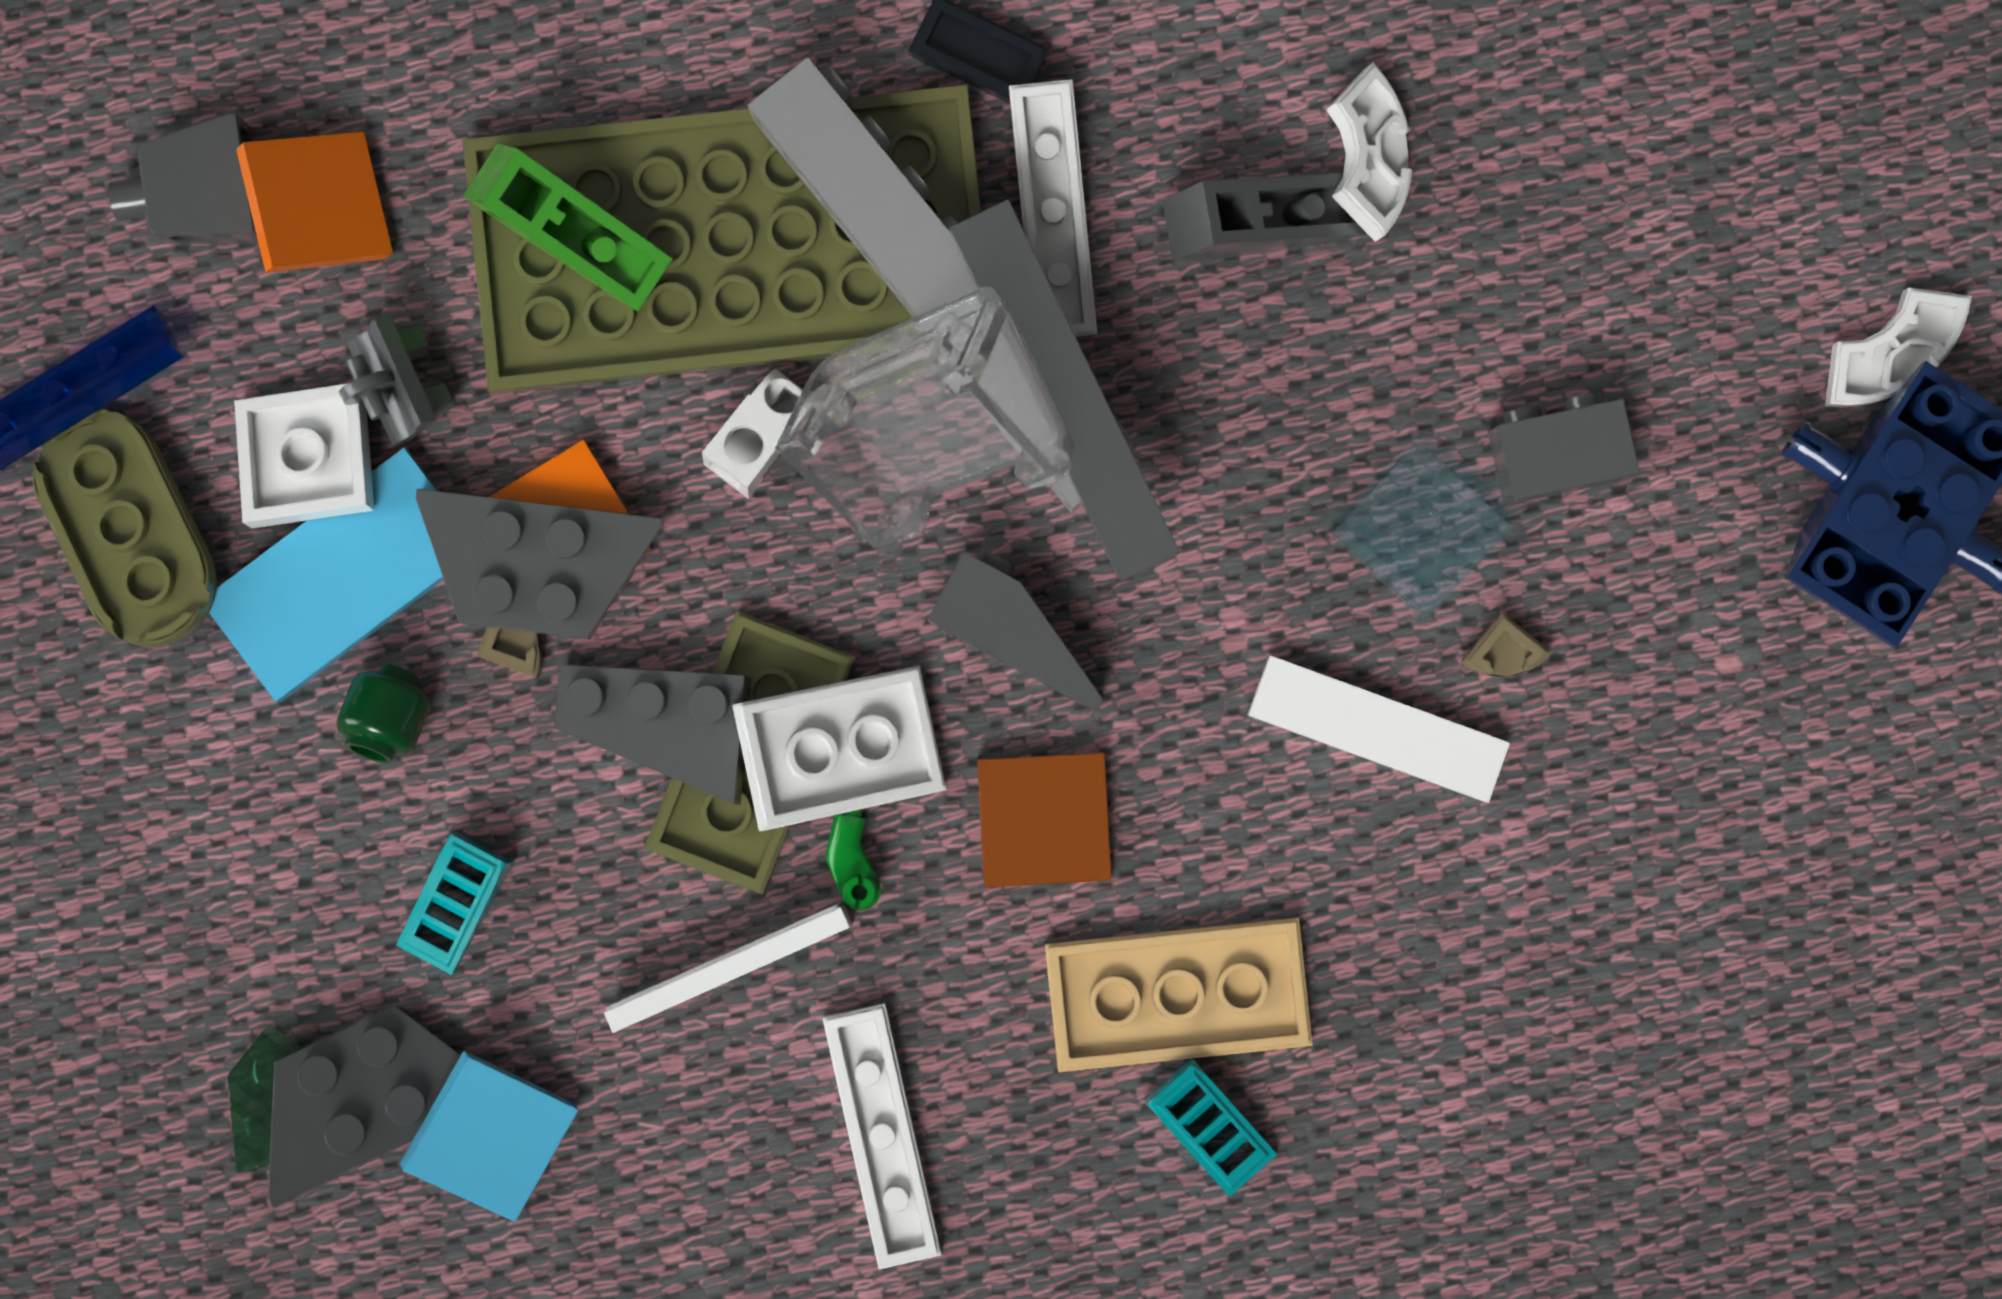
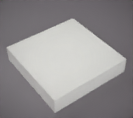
(302, 457)

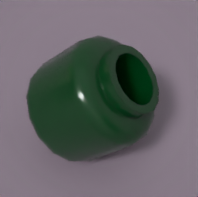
(383, 714)

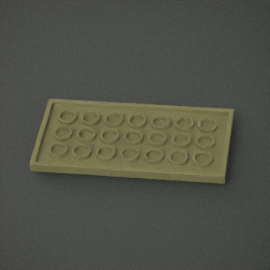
(753, 251)

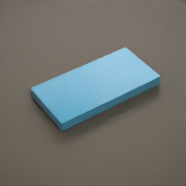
(331, 583)

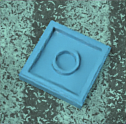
(488, 1136)

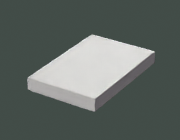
(839, 748)

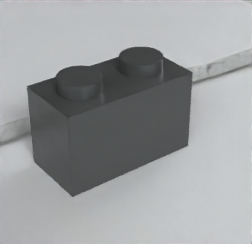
(1563, 449)

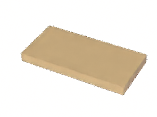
(1178, 994)

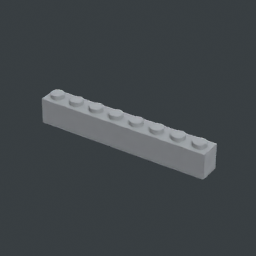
(869, 195)

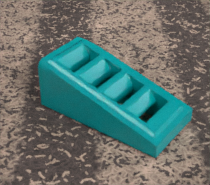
(478, 856)
(1174, 1090)

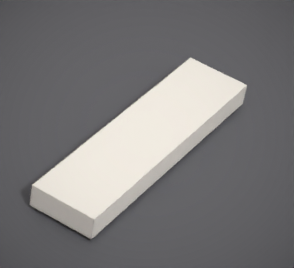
(1054, 194)
(1378, 729)
(727, 967)
(882, 1136)

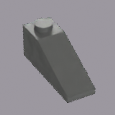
(1255, 216)
(1003, 621)

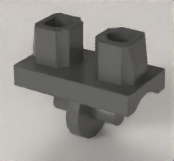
(389, 382)

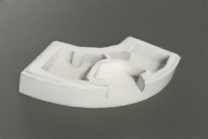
(1376, 152)
(1879, 365)

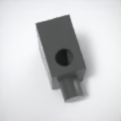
(191, 185)

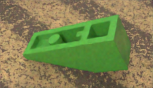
(567, 225)

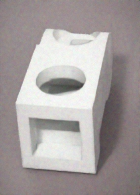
(748, 439)

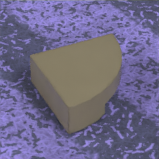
(513, 650)
(1505, 650)

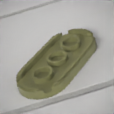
(125, 530)

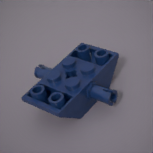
(1939, 453)

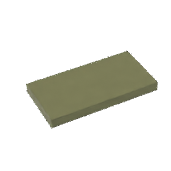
(714, 832)

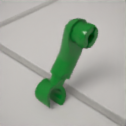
(849, 862)

